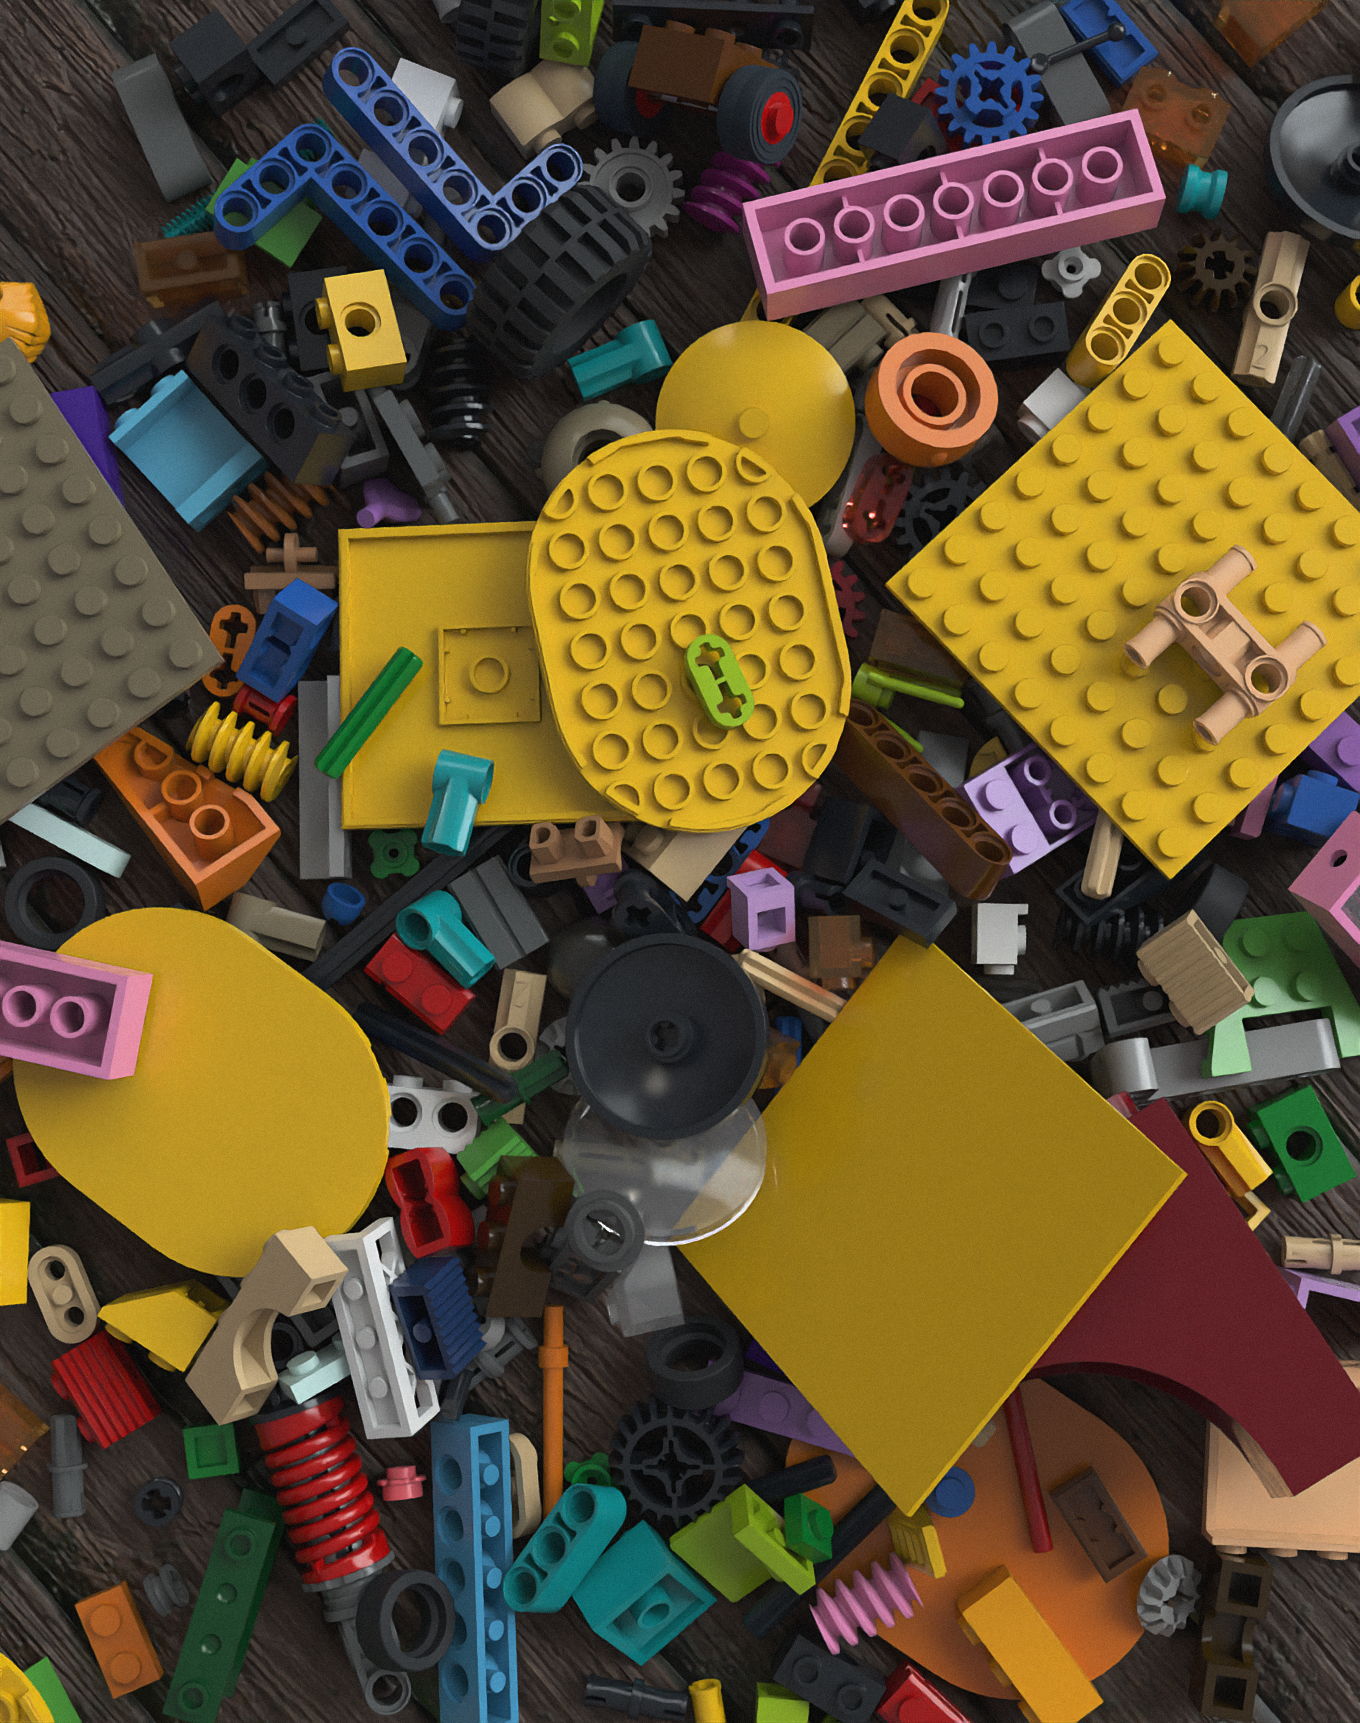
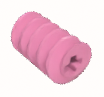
(865, 1603)

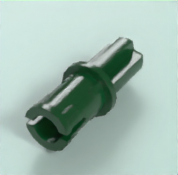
(531, 1080)

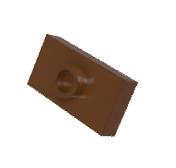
(1098, 1524)

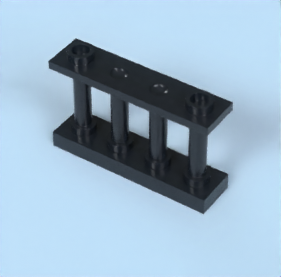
(759, 25)

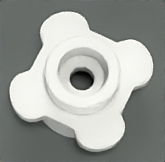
(1067, 283)

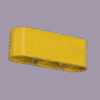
(1118, 320)

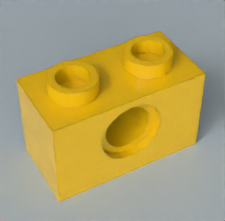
(365, 303)

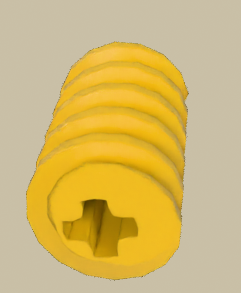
(241, 753)

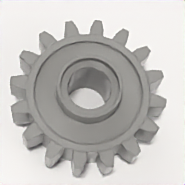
(644, 171)

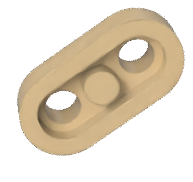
(59, 1295)
(524, 1486)

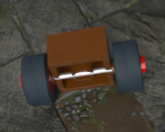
(703, 75)

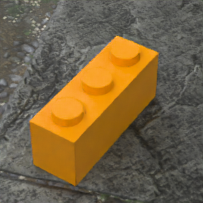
(1026, 1651)

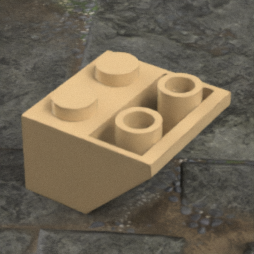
(676, 858)

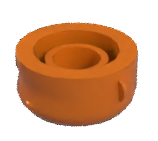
(947, 375)

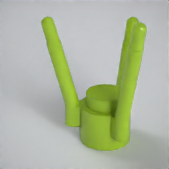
(880, 686)

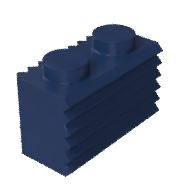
(437, 1317)

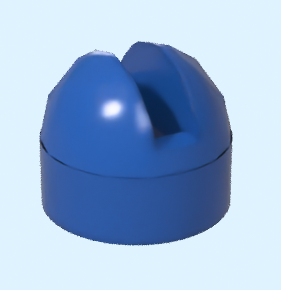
(342, 903)

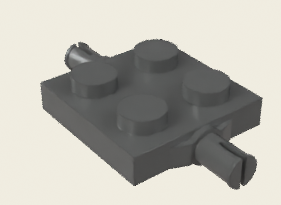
(422, 459)

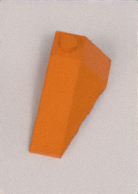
(196, 822)

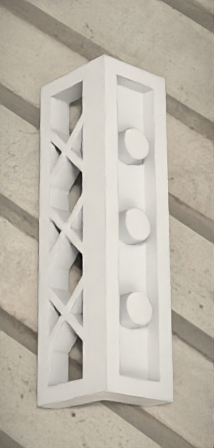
(375, 1337)

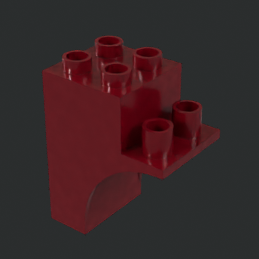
(1215, 1327)

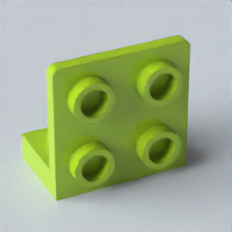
(742, 1547)

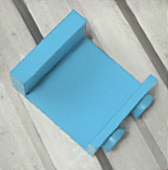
(188, 450)

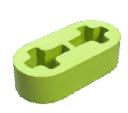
(729, 676)

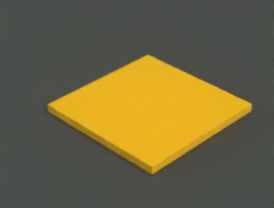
(481, 692)

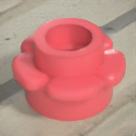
(401, 1483)

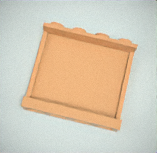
(1243, 1515)

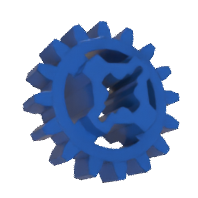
(987, 76)

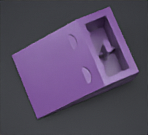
(1029, 804)

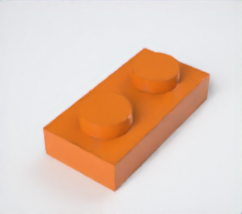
(119, 1639)

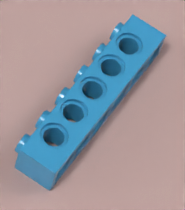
(472, 1559)

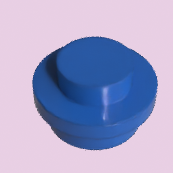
(952, 1494)

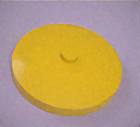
(767, 393)

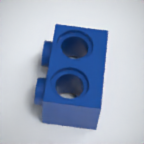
(287, 639)

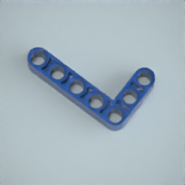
(444, 166)
(349, 215)

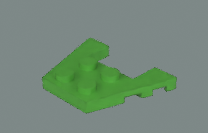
(1291, 973)

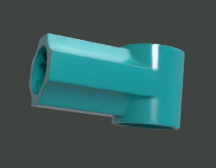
(633, 356)
(458, 789)
(437, 926)

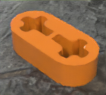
(222, 642)

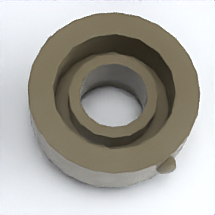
(581, 432)

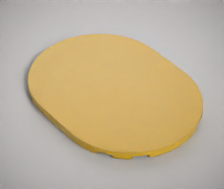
(636, 563)
(242, 1105)

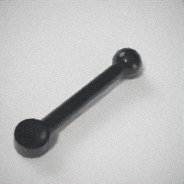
(1041, 62)

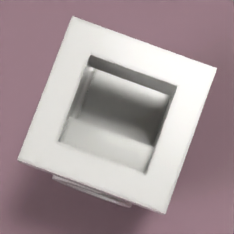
(997, 936)

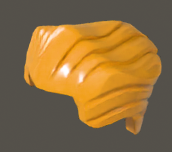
(23, 318)

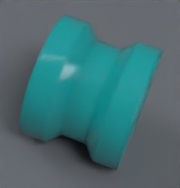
(1201, 191)

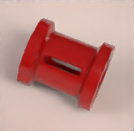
(264, 709)

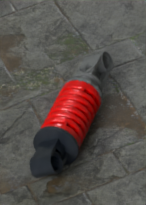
(333, 1512)

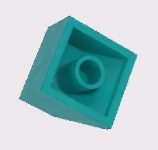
(641, 1594)

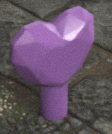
(386, 503)

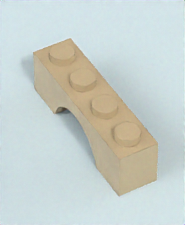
(236, 1365)

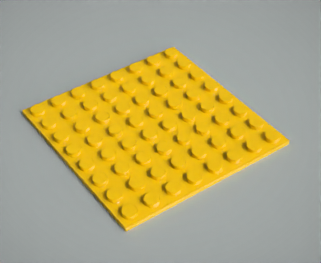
(1084, 545)
(928, 1216)

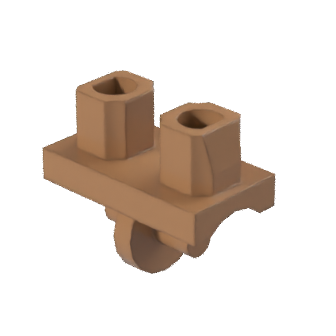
(272, 579)
(576, 852)

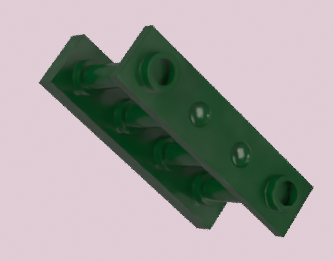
(227, 1607)

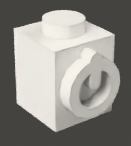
(1049, 405)

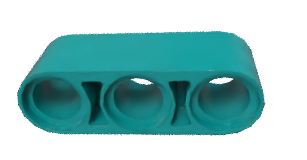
(543, 1559)

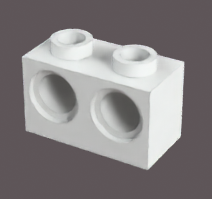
(428, 1127)

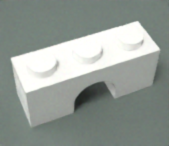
(439, 102)

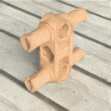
(1225, 644)

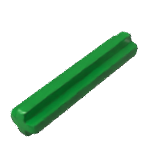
(368, 712)

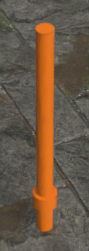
(552, 1358)

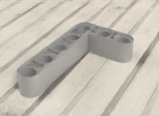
(1175, 1069)

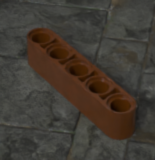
(921, 803)

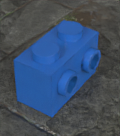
(1309, 808)

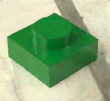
(212, 1449)
(808, 1528)

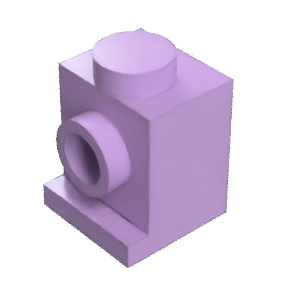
(762, 909)

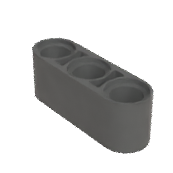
(1068, 85)
(161, 128)

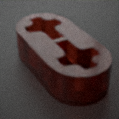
(880, 499)

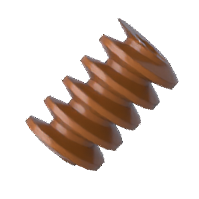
(274, 507)

